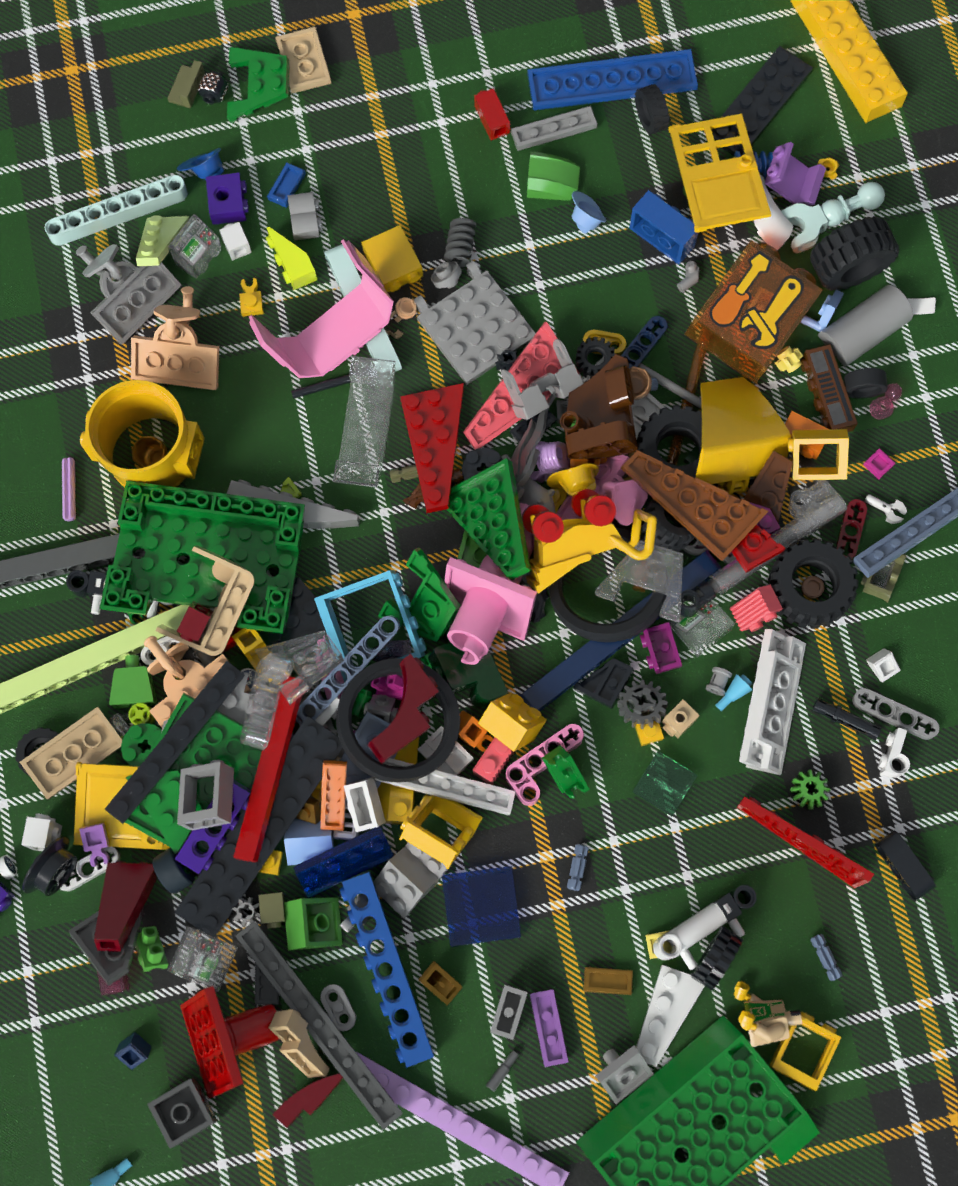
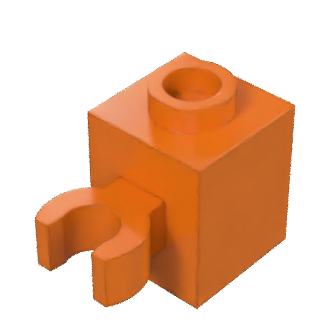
(472, 732)

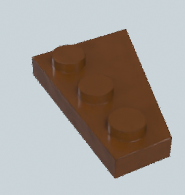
(771, 484)

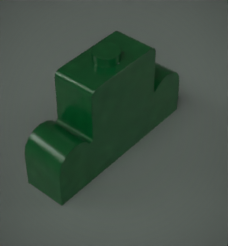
(481, 678)

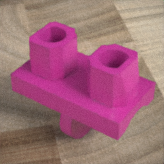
(389, 685)

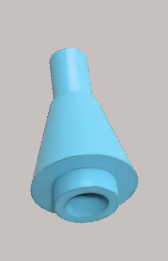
(739, 687)
(111, 1176)

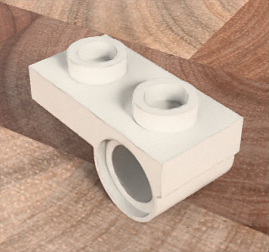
(894, 742)

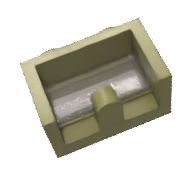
(883, 582)

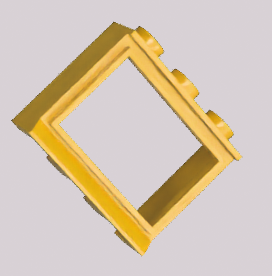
(449, 811)

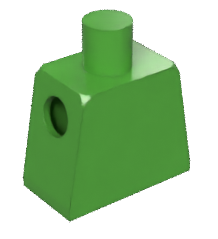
(132, 685)

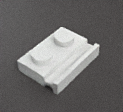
(457, 760)

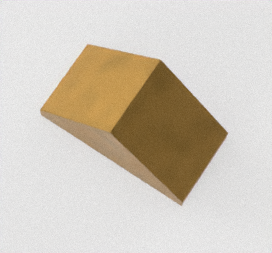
(440, 983)

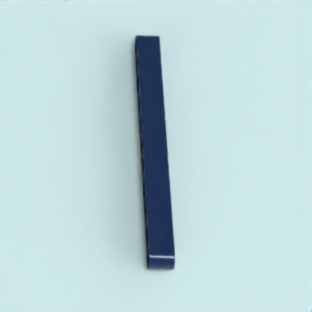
(595, 653)

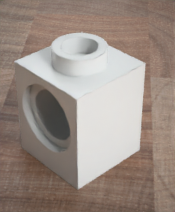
(235, 240)

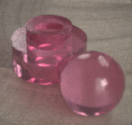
(893, 393)

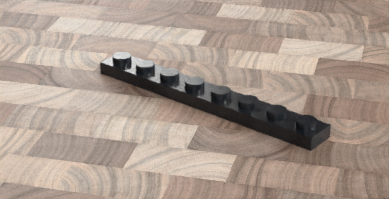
(174, 742)

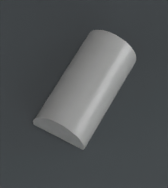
(867, 324)

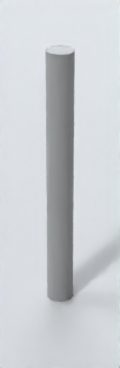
(673, 387)

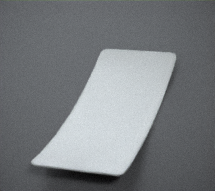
(923, 305)

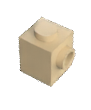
(679, 719)

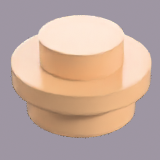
(405, 308)

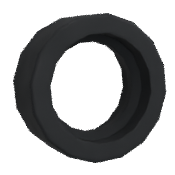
(865, 383)

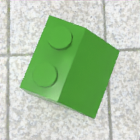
(313, 923)

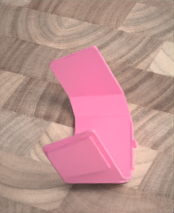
(336, 332)

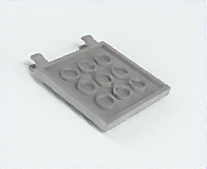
(474, 325)

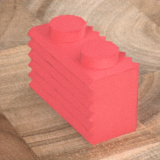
(756, 608)
(492, 761)

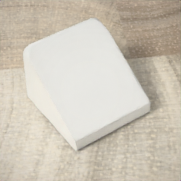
(883, 664)

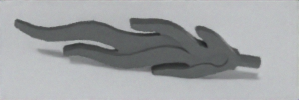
(526, 454)

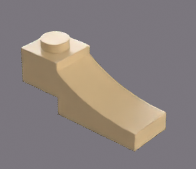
(297, 1044)

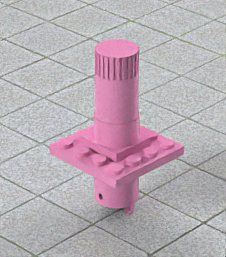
(488, 604)

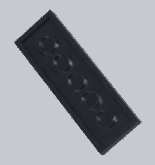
(764, 97)

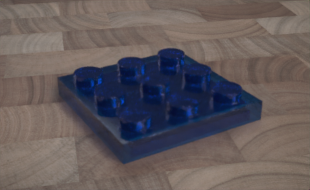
(481, 906)

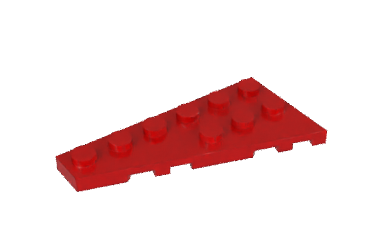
(433, 433)
(809, 845)

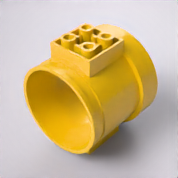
(128, 404)

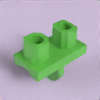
(150, 949)

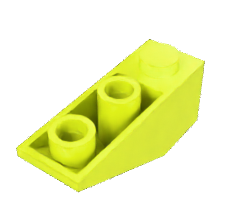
(294, 260)

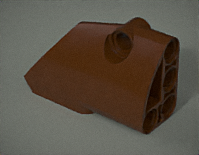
(601, 414)

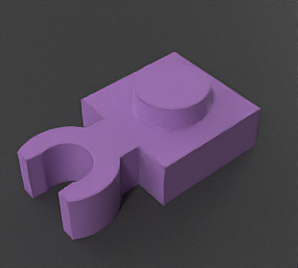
(95, 839)

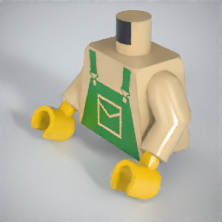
(764, 1019)

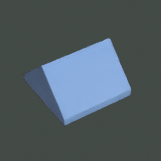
(306, 841)

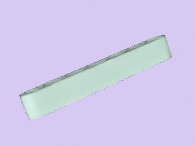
(105, 209)
(347, 280)

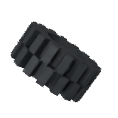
(593, 346)

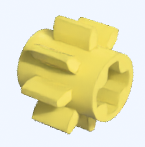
(789, 359)

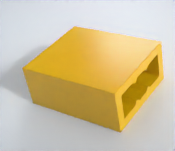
(392, 259)

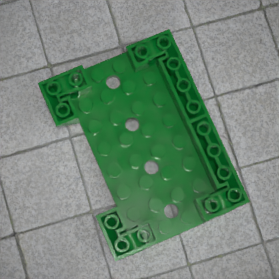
(173, 521)
(678, 1109)

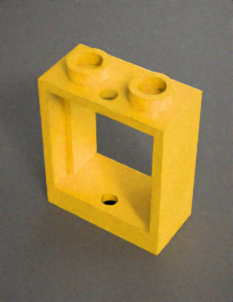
(834, 436)
(796, 1075)

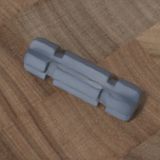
(577, 867)
(826, 957)

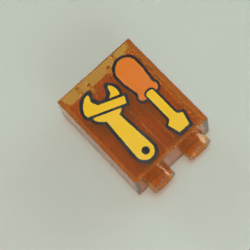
(754, 310)

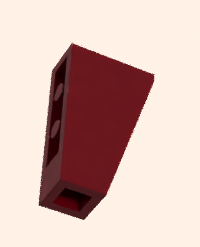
(122, 900)

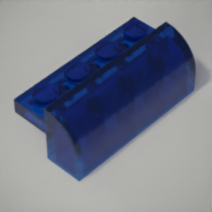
(343, 861)

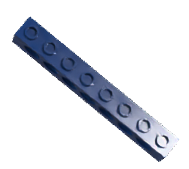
(406, 1053)

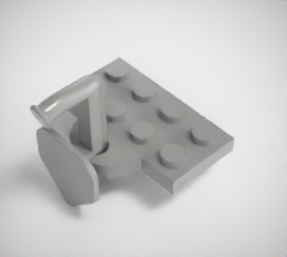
(133, 294)

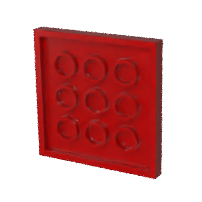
(221, 1039)

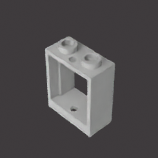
(222, 797)

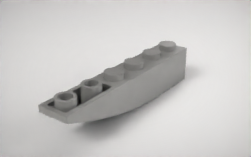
(315, 515)

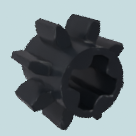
(506, 359)

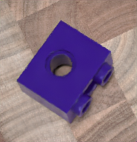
(235, 205)

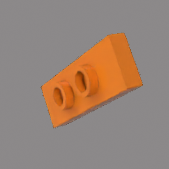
(333, 795)

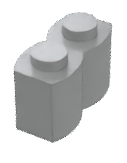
(303, 216)

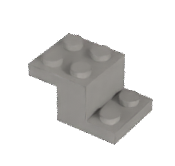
(408, 878)

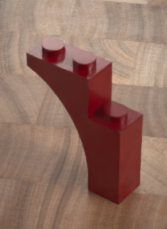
(408, 721)

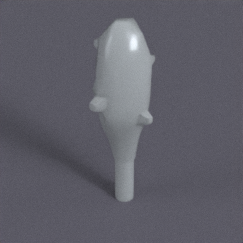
(536, 493)

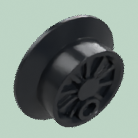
(50, 868)

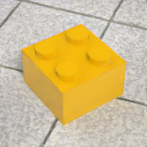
(512, 721)

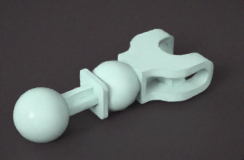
(831, 213)

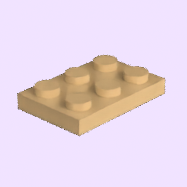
(306, 59)

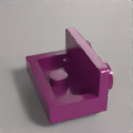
(661, 647)

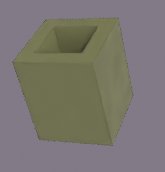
(272, 910)

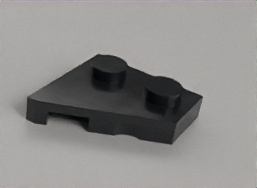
(606, 683)

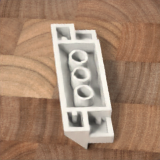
(772, 702)

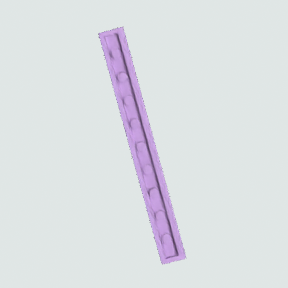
(467, 1128)

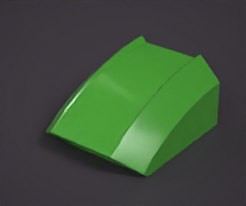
(551, 177)

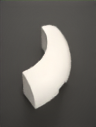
(774, 229)

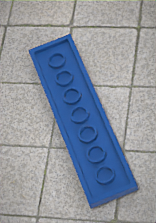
(611, 79)

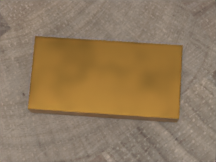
(608, 981)

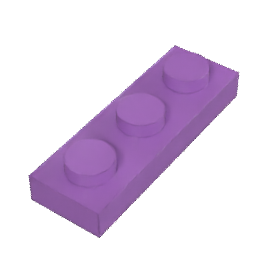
(548, 1028)

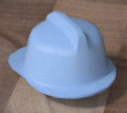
(586, 212)

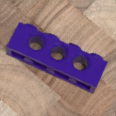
(198, 860)

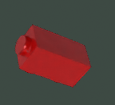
(492, 114)

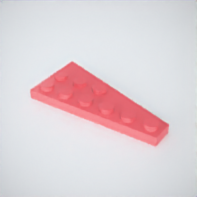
(497, 413)

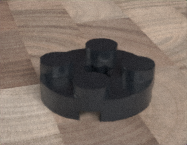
(477, 458)

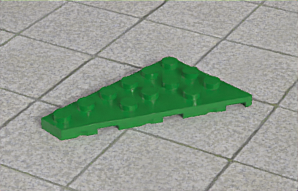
(492, 516)

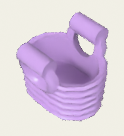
(552, 458)

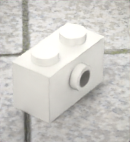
(364, 804)
(40, 832)

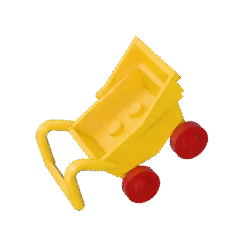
(568, 542)

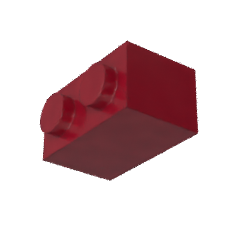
(194, 622)

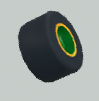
(172, 873)

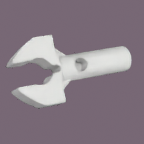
(888, 508)

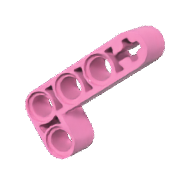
(541, 750)

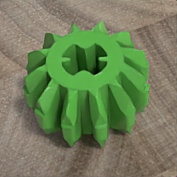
(818, 788)

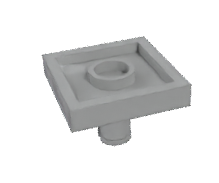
(623, 1073)

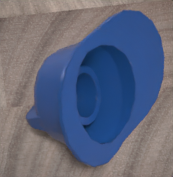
(204, 165)

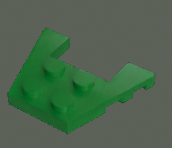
(266, 80)
(432, 604)

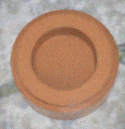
(812, 587)

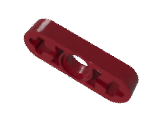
(859, 526)

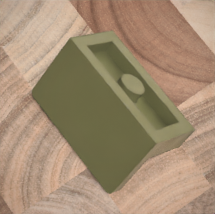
(187, 84)

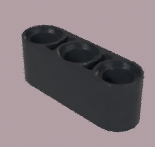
(905, 865)

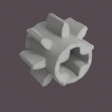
(244, 906)

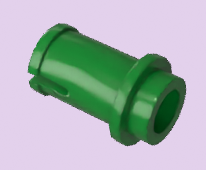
(360, 701)

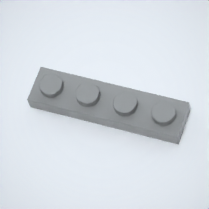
(554, 128)

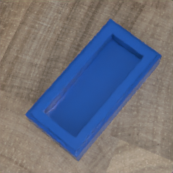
(286, 184)

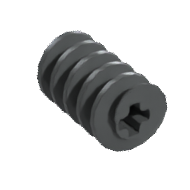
(460, 241)

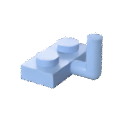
(827, 310)

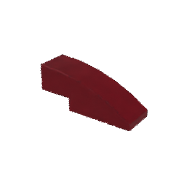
(306, 1099)

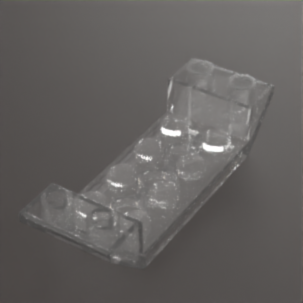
(366, 422)

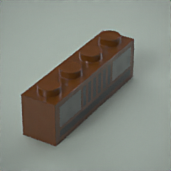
(828, 389)

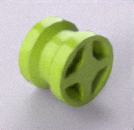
(137, 714)

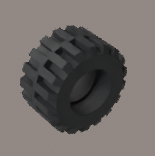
(666, 534)

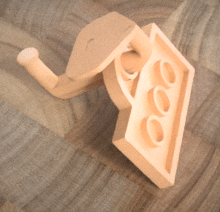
(173, 357)
(191, 674)

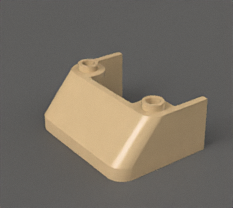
(230, 605)

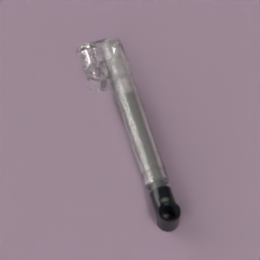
(820, 507)

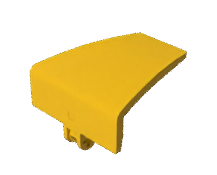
(737, 433)

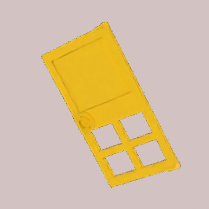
(724, 189)
(94, 791)

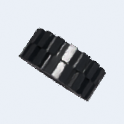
(717, 958)

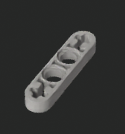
(896, 711)

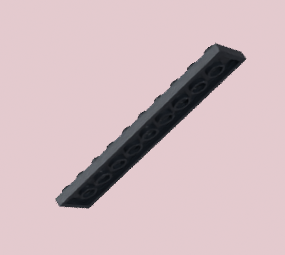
(228, 878)

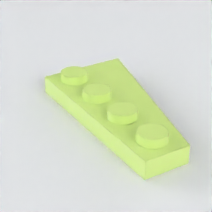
(157, 237)

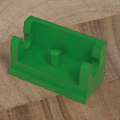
(564, 772)

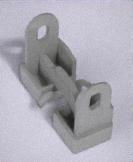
(531, 400)

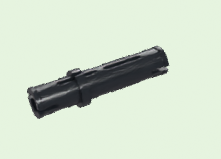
(838, 715)

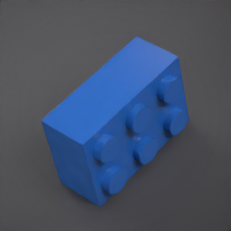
(663, 227)

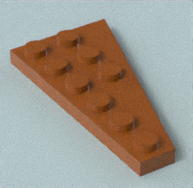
(702, 508)

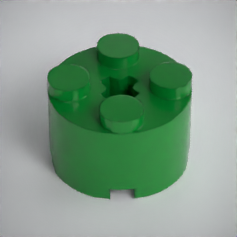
(136, 739)

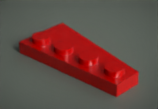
(756, 549)

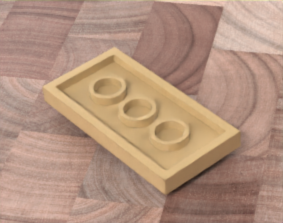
(85, 741)

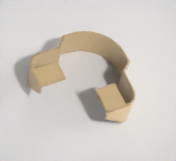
(398, 333)

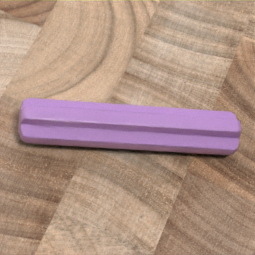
(68, 489)

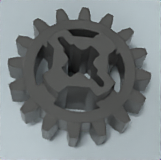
(639, 695)

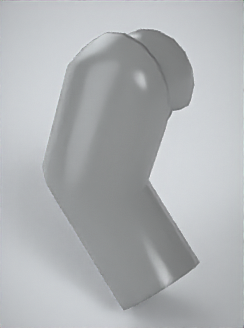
(691, 276)

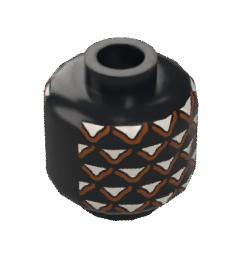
(213, 87)

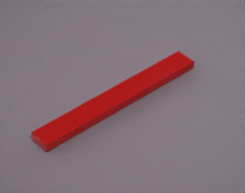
(266, 781)

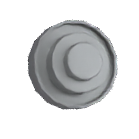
(446, 275)

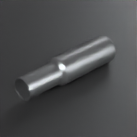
(502, 1071)

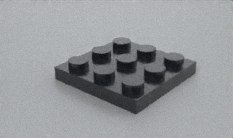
(302, 619)

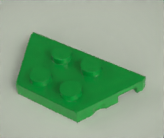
(163, 808)

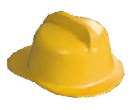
(575, 478)

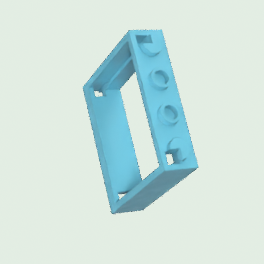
(331, 624)

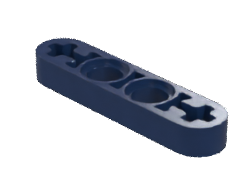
(643, 350)

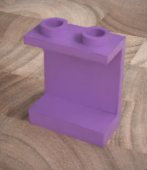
(792, 178)

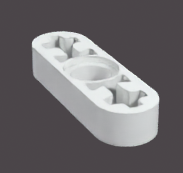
(75, 883)

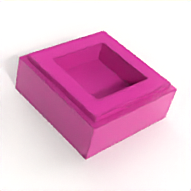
(879, 464)

